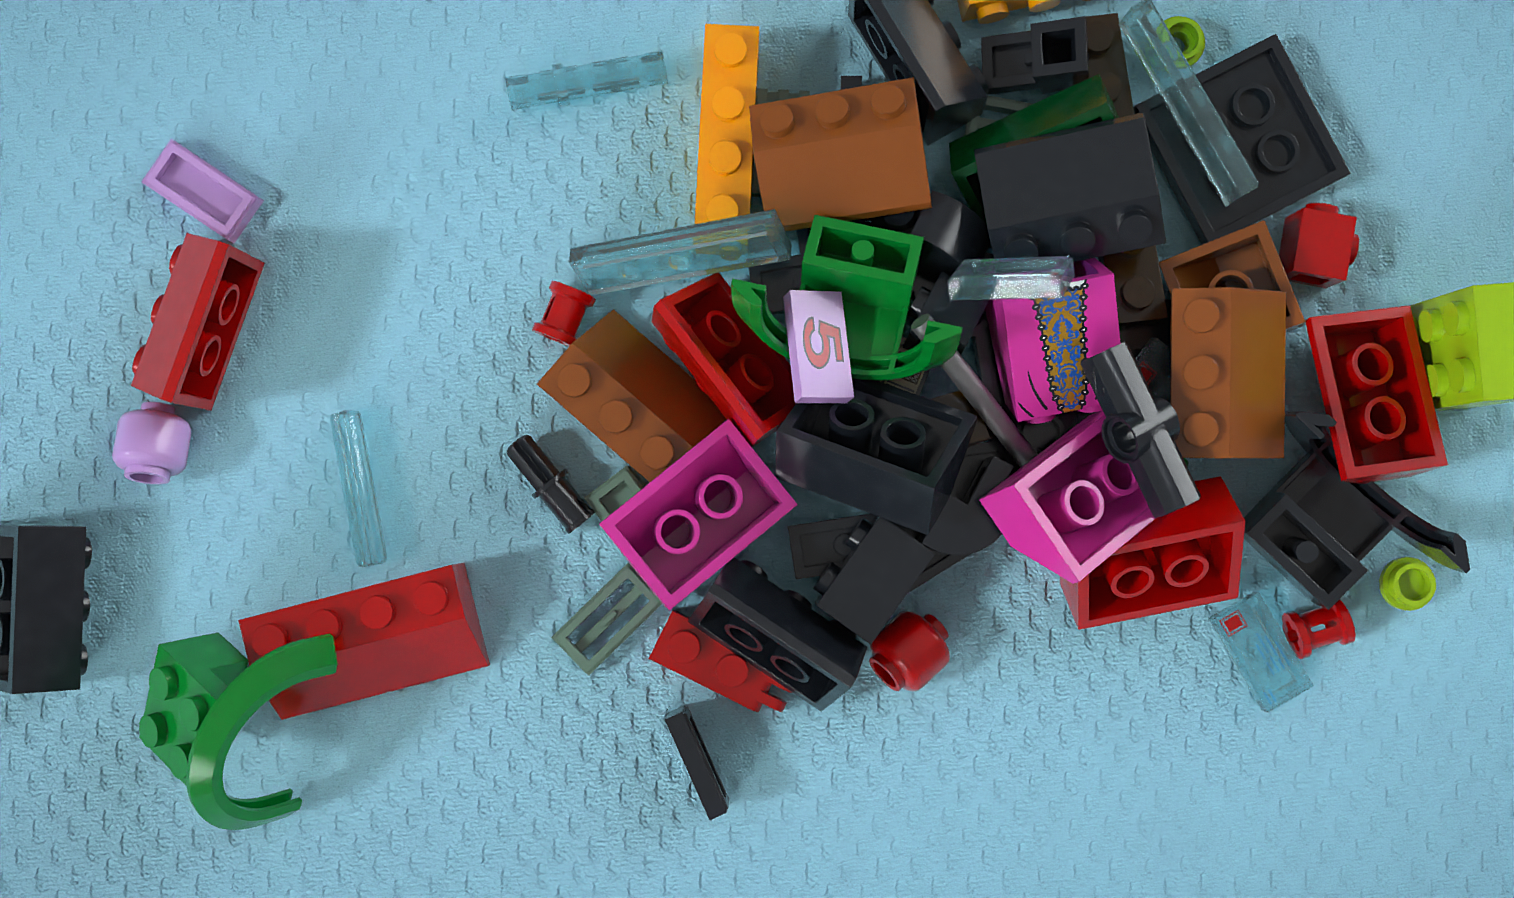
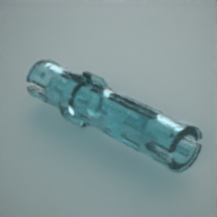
(586, 80)

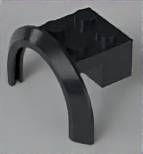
(1323, 527)

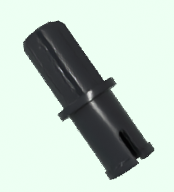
(549, 483)

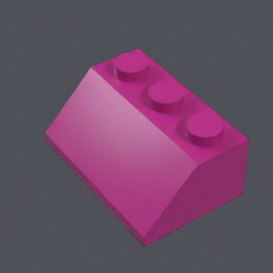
(1070, 503)
(698, 514)

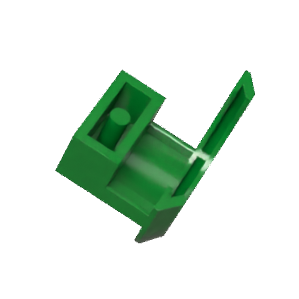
(876, 280)
(203, 699)

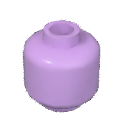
(151, 443)

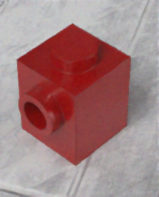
(1318, 245)

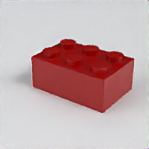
(1167, 566)

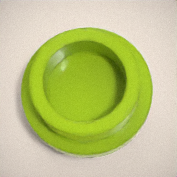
(1407, 583)

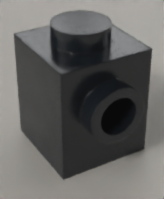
(943, 310)

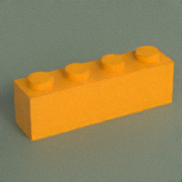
(725, 124)

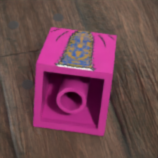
(1046, 339)

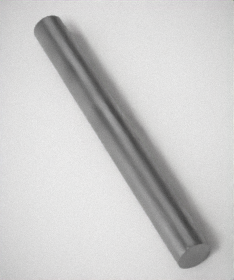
(982, 401)

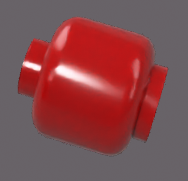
(910, 651)

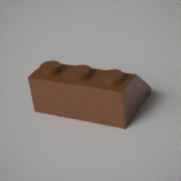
(841, 154)
(1228, 371)
(631, 396)

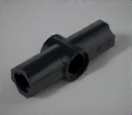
(1141, 430)

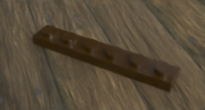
(1135, 271)

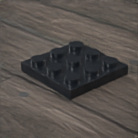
(1272, 127)

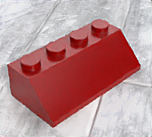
(381, 635)

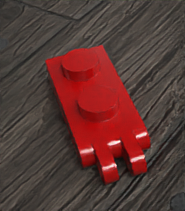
(712, 665)

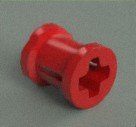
(563, 313)
(1337, 628)

